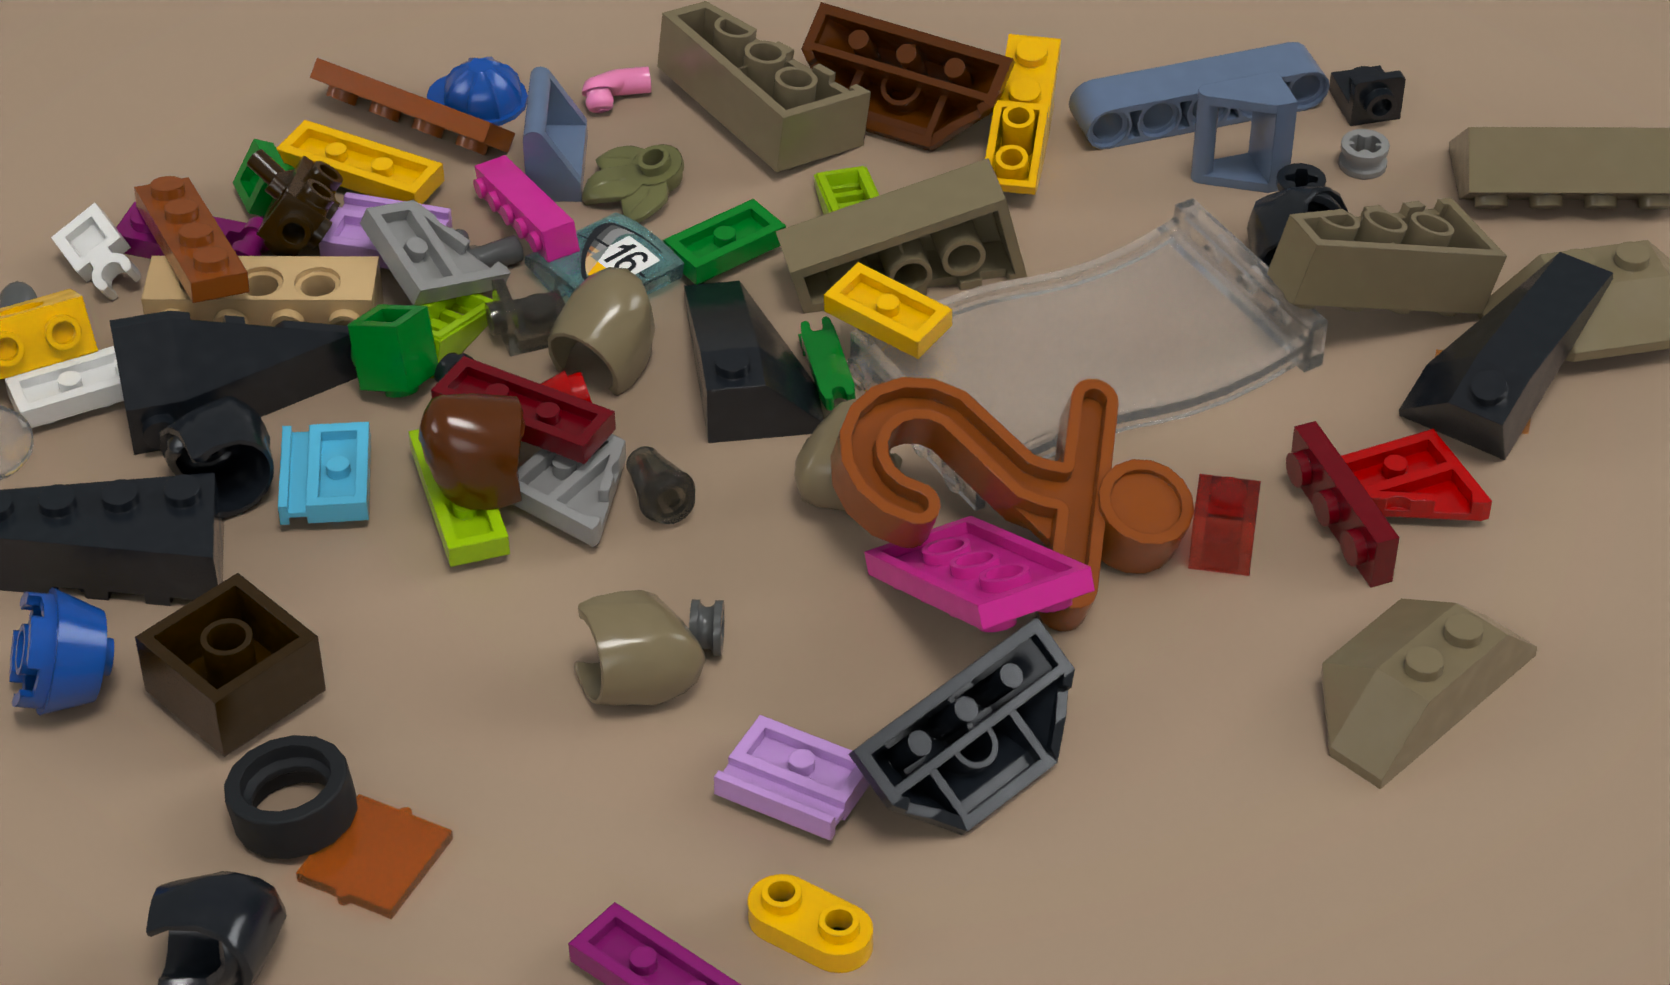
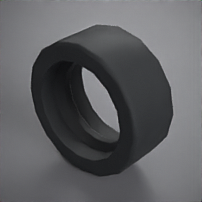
(299, 829)

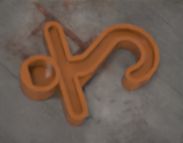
(1072, 504)

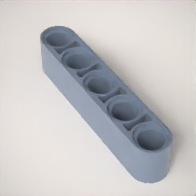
(1164, 98)

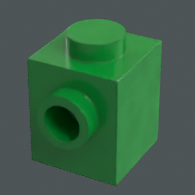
(393, 349)

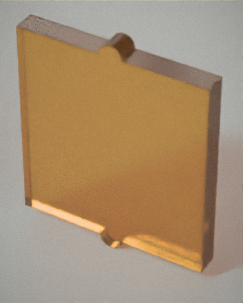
(377, 858)

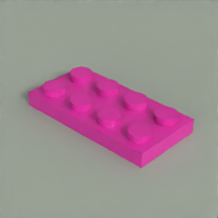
(982, 574)

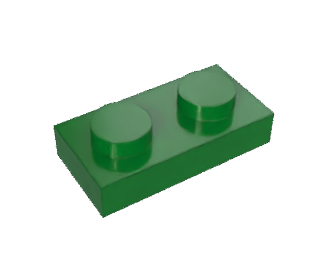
(725, 240)

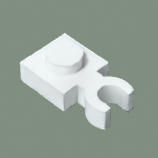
(96, 249)

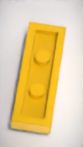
(364, 163)

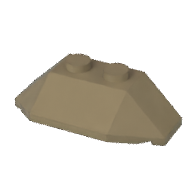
(1633, 309)
(1412, 682)

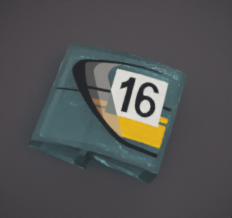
(605, 244)

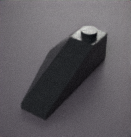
(745, 368)

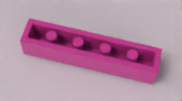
(526, 208)

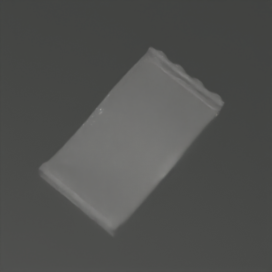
(1163, 321)

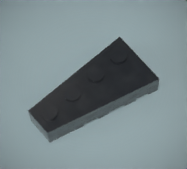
(114, 537)

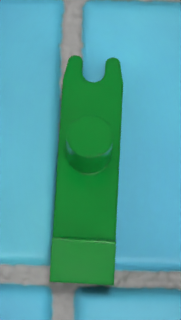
(827, 363)

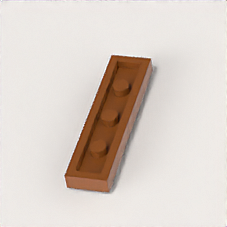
(429, 115)
(191, 239)

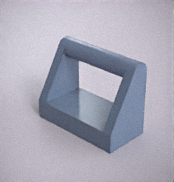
(1270, 132)
(554, 139)

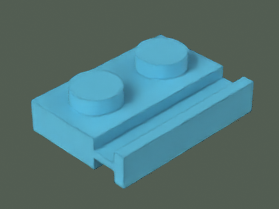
(325, 473)

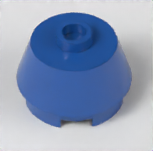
(59, 652)

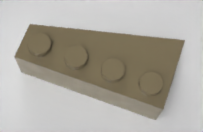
(918, 235)

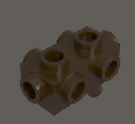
(300, 203)

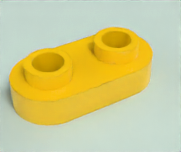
(801, 922)

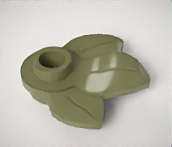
(635, 178)

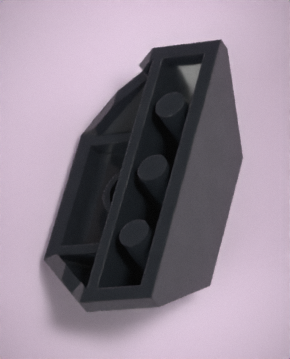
(974, 735)

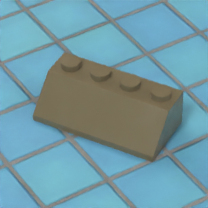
(1562, 165)

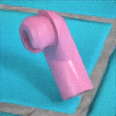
(617, 82)

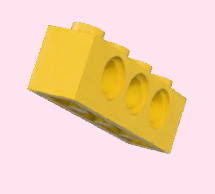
(44, 332)

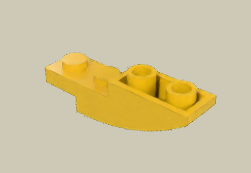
(1024, 113)

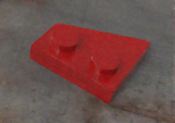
(1419, 479)

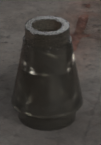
(660, 486)

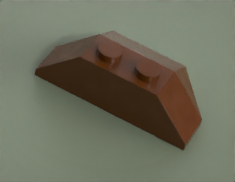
(918, 82)

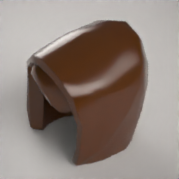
(474, 448)

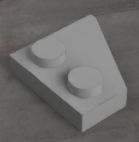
(427, 255)
(571, 493)

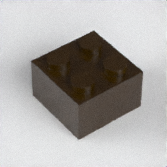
(231, 664)

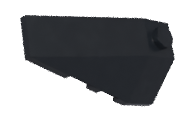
(183, 363)
(1503, 364)

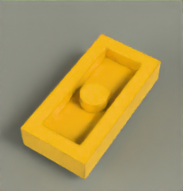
(888, 310)

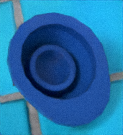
(482, 90)

